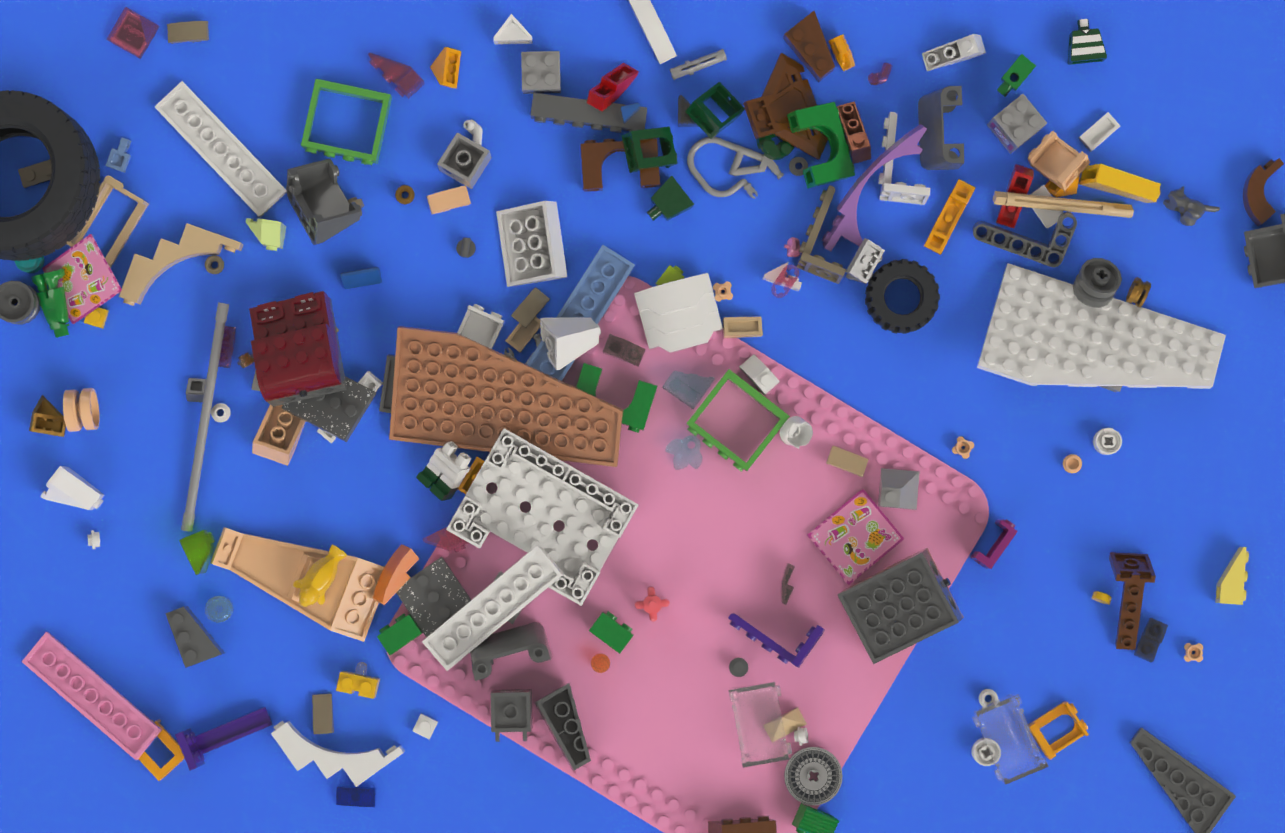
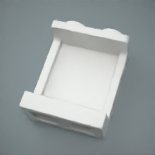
(481, 326)

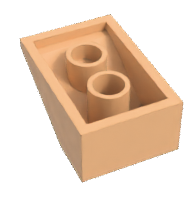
(278, 435)

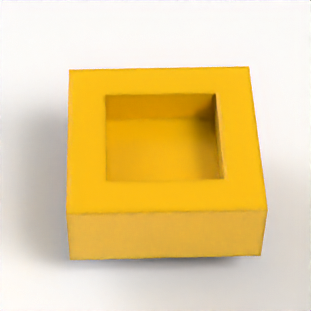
(97, 317)

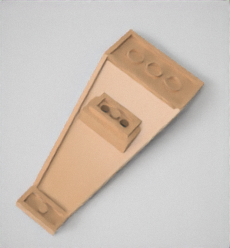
(278, 564)

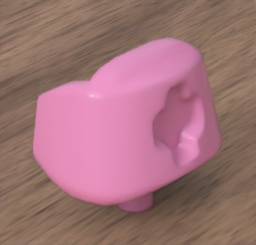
(793, 247)

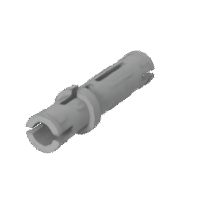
(718, 55)

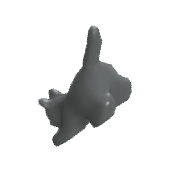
(1189, 208)

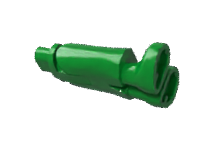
(53, 301)

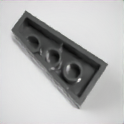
(564, 723)

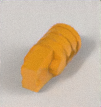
(842, 52)

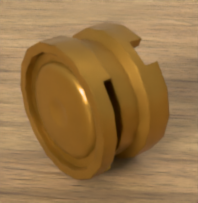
(1138, 292)

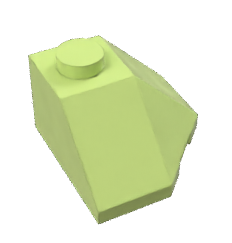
(268, 232)

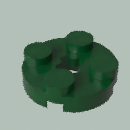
(774, 151)

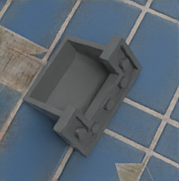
(1266, 254)

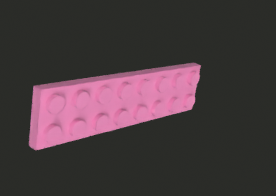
(91, 695)

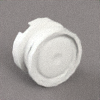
(1107, 441)
(981, 753)

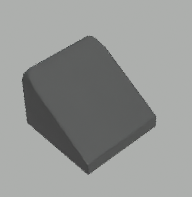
(195, 389)

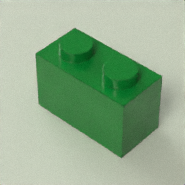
(612, 632)
(399, 634)

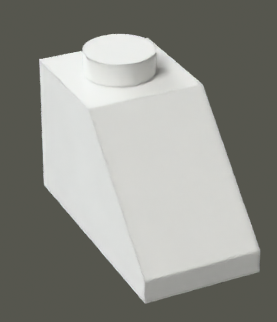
(759, 374)

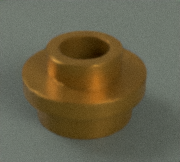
(400, 190)

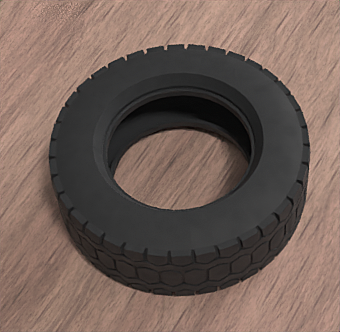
(72, 182)

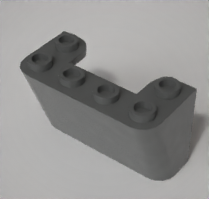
(930, 113)

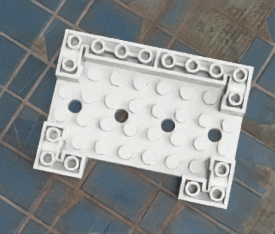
(554, 495)

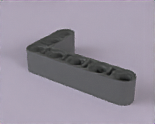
(1028, 243)

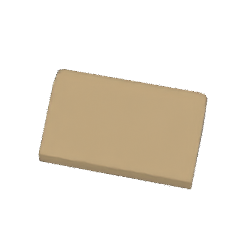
(847, 461)

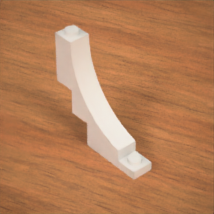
(356, 765)

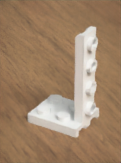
(899, 191)

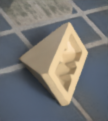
(793, 720)

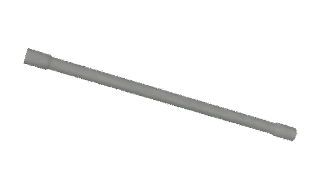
(189, 514)

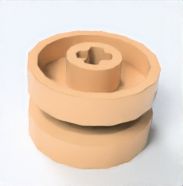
(81, 409)

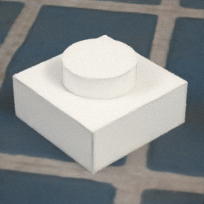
(425, 726)

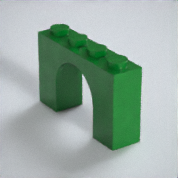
(826, 120)
(637, 412)

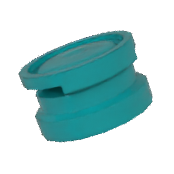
(31, 266)

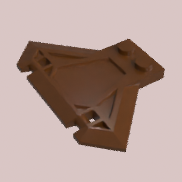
(779, 98)

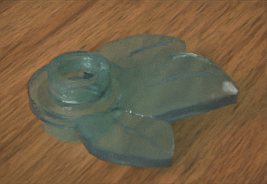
(683, 455)

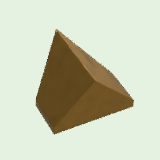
(47, 419)

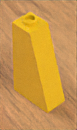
(1120, 183)

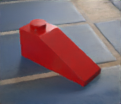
(1019, 183)

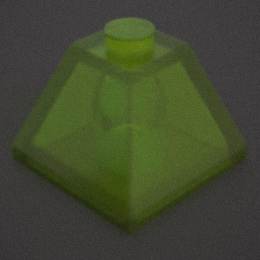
(199, 550)

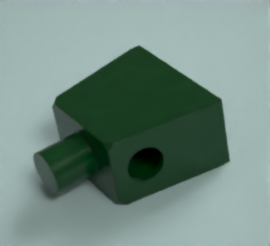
(669, 201)

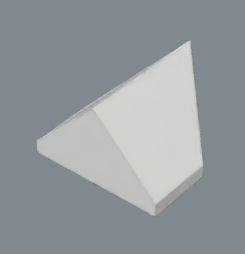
(512, 33)

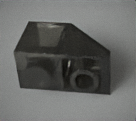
(623, 350)

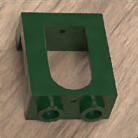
(634, 152)

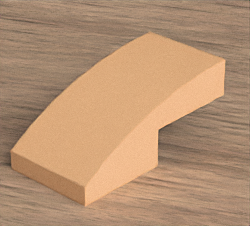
(448, 199)

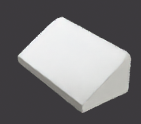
(1048, 217)

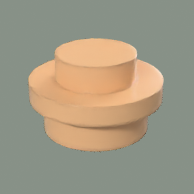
(1072, 463)

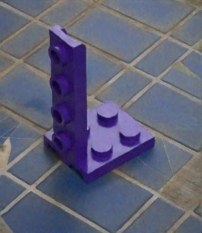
(768, 644)
(195, 746)

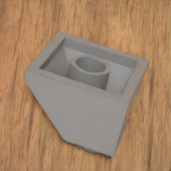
(898, 489)

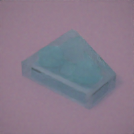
(688, 387)

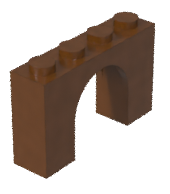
(594, 155)

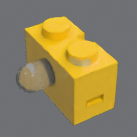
(358, 681)

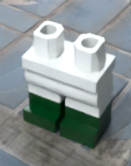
(445, 471)

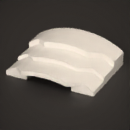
(679, 313)

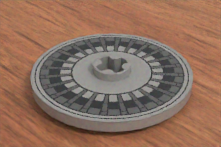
(811, 791)

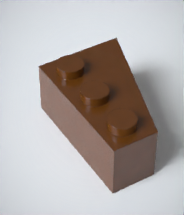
(810, 46)
(743, 825)

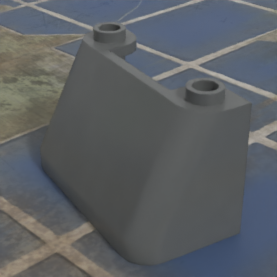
(320, 201)
(508, 642)

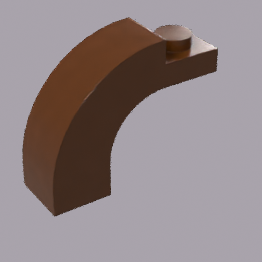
(1253, 192)

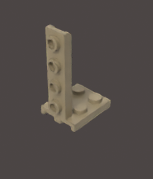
(816, 264)

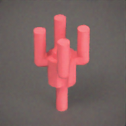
(652, 604)

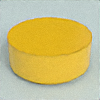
(1101, 597)

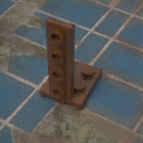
(1134, 571)

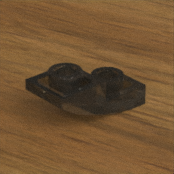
(1150, 640)

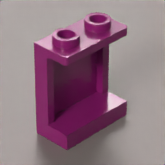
(988, 560)

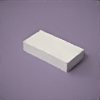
(1099, 131)

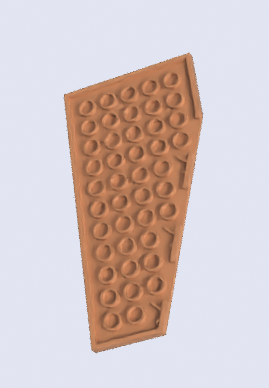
(469, 393)

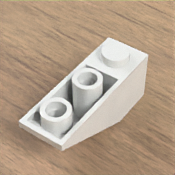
(954, 52)

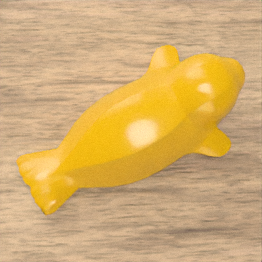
(319, 578)

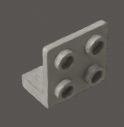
(864, 262)

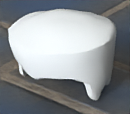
(796, 432)

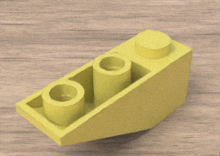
(1231, 583)

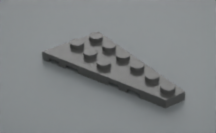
(1191, 790)

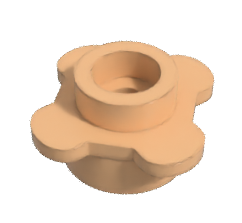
(722, 296)
(962, 442)
(1198, 652)

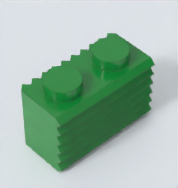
(814, 821)

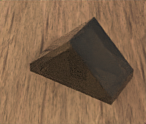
(684, 119)

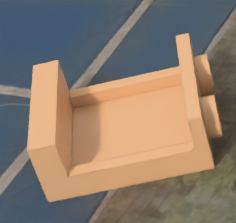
(1058, 160)

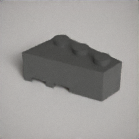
(191, 637)

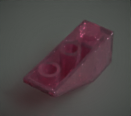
(402, 75)

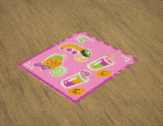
(86, 279)
(855, 536)

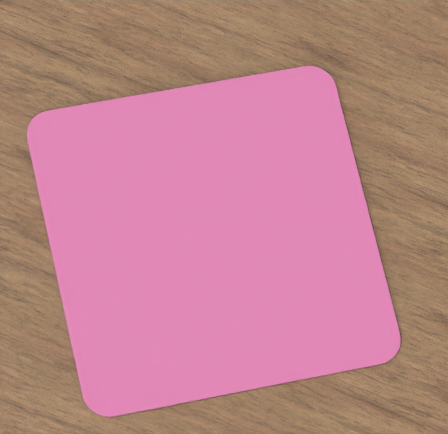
(713, 548)

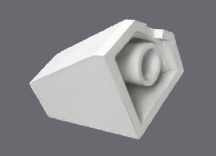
(568, 338)
(72, 489)

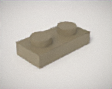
(35, 174)

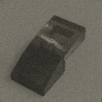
(786, 589)

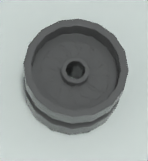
(1097, 282)
(27, 299)

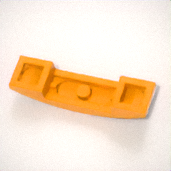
(949, 216)

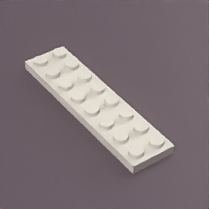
(221, 149)
(493, 607)

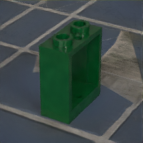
(706, 119)

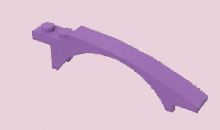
(846, 223)

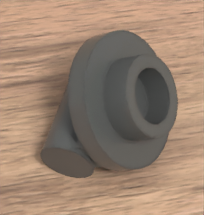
(466, 248)

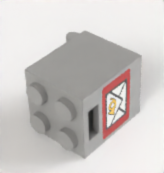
(1016, 123)

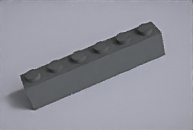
(580, 113)

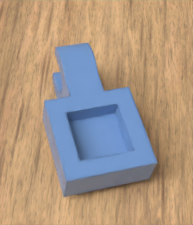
(119, 158)

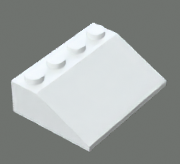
(531, 243)

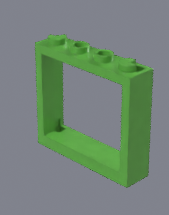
(348, 155)
(754, 394)

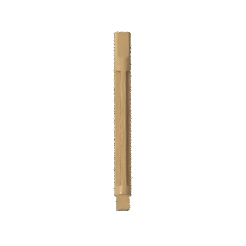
(1063, 204)

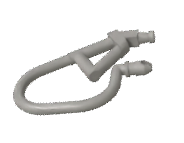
(734, 170)

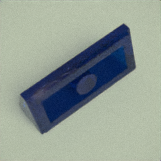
(355, 796)

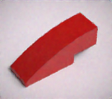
(611, 86)

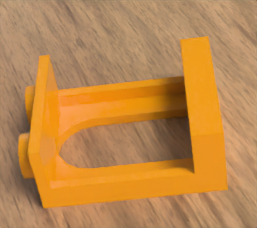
(1076, 733)
(173, 746)

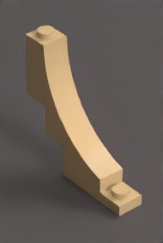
(193, 243)

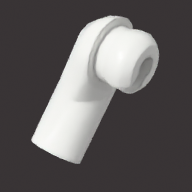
(475, 129)

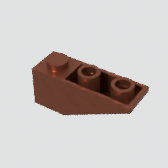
(854, 133)

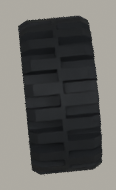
(902, 270)

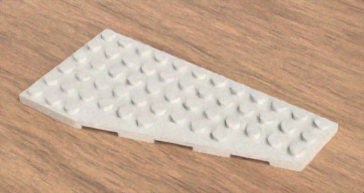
(1052, 338)

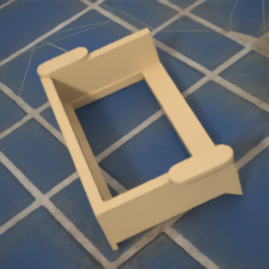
(104, 191)

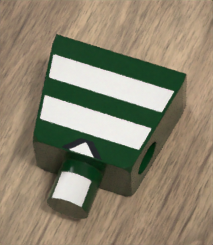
(1085, 45)

